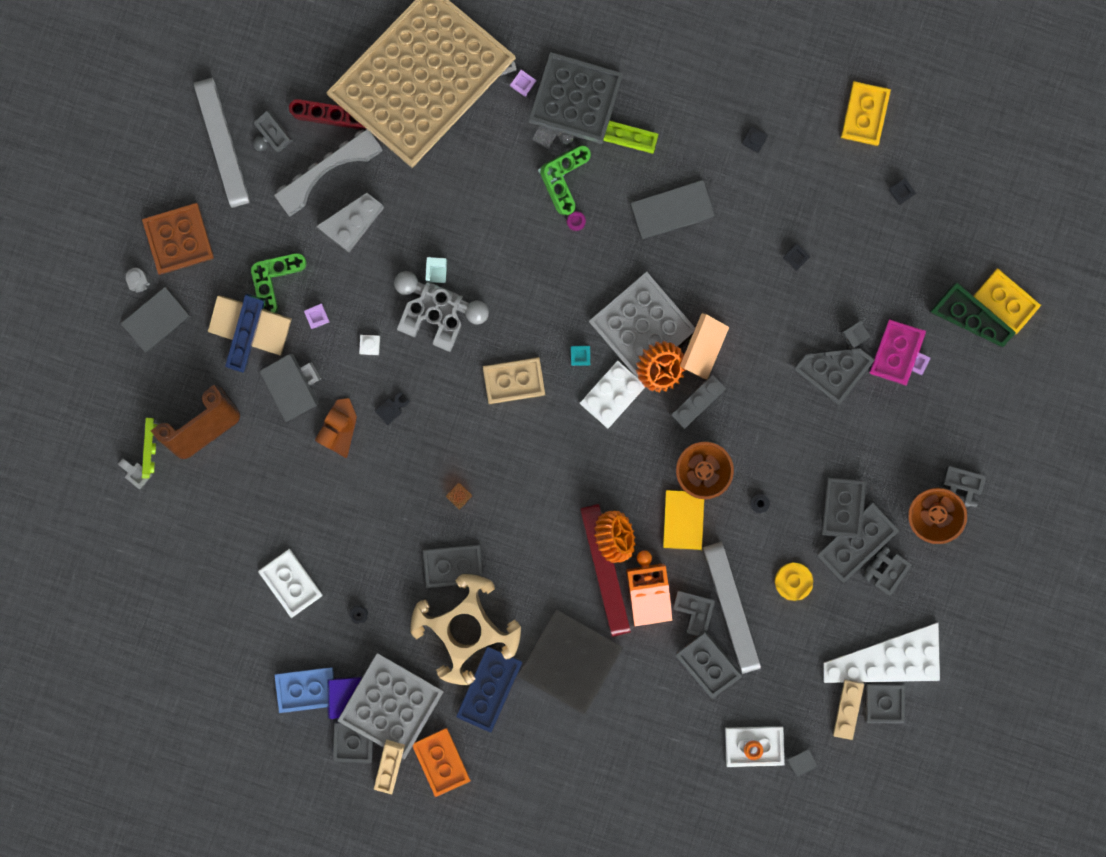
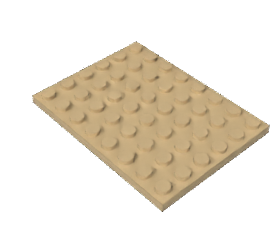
(421, 77)

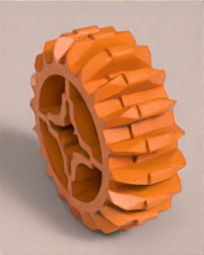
(652, 374)
(614, 536)

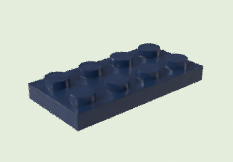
(489, 689)

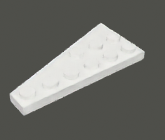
(896, 659)

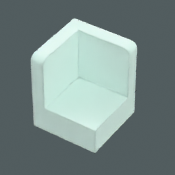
(436, 270)

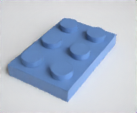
(303, 689)

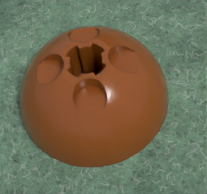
(714, 461)
(935, 525)

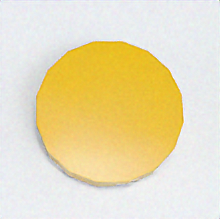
(794, 581)

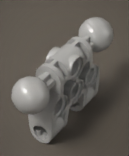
(475, 311)

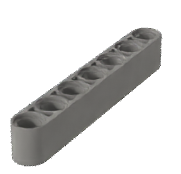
(222, 142)
(731, 607)

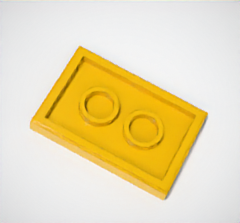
(865, 113)
(1007, 300)
(683, 521)

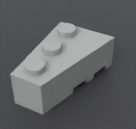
(352, 221)

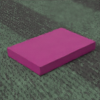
(897, 352)

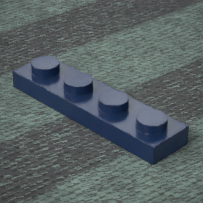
(245, 333)

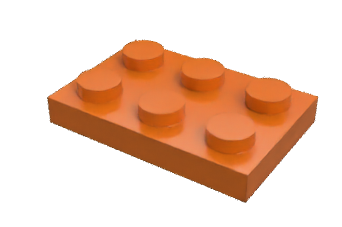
(441, 762)

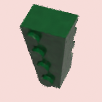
(969, 314)

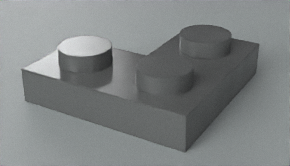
(698, 607)

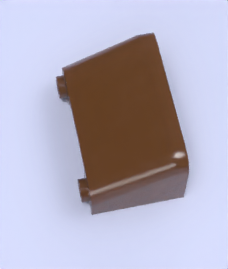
(204, 428)

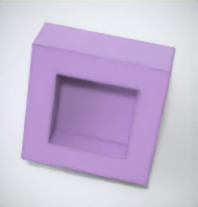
(523, 83)
(316, 316)
(921, 364)

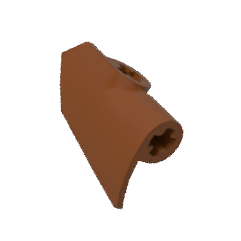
(338, 428)

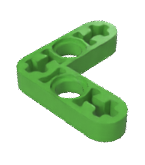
(558, 172)
(269, 273)

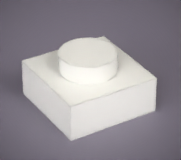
(369, 344)

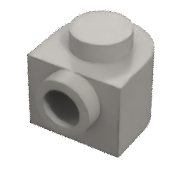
(137, 280)

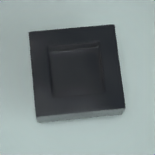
(754, 139)
(902, 191)
(796, 257)

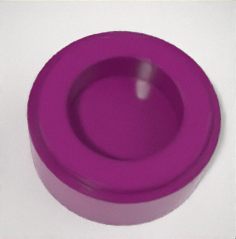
(576, 221)

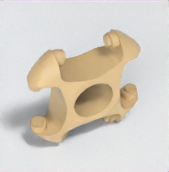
(489, 632)

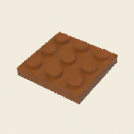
(178, 238)

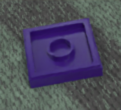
(339, 693)

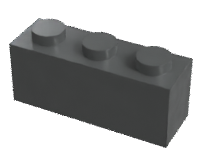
(697, 402)

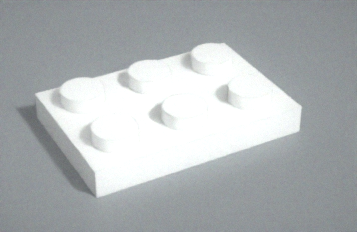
(612, 394)

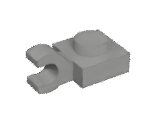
(134, 473)

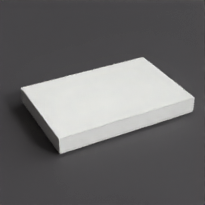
(290, 583)
(770, 738)

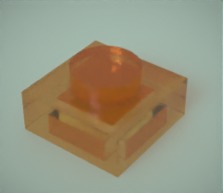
(459, 496)

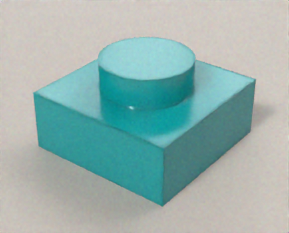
(580, 356)

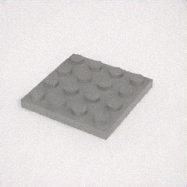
(641, 318)
(390, 704)

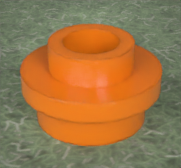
(753, 756)

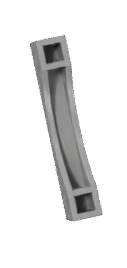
(295, 195)

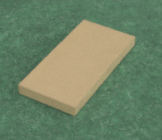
(270, 331)

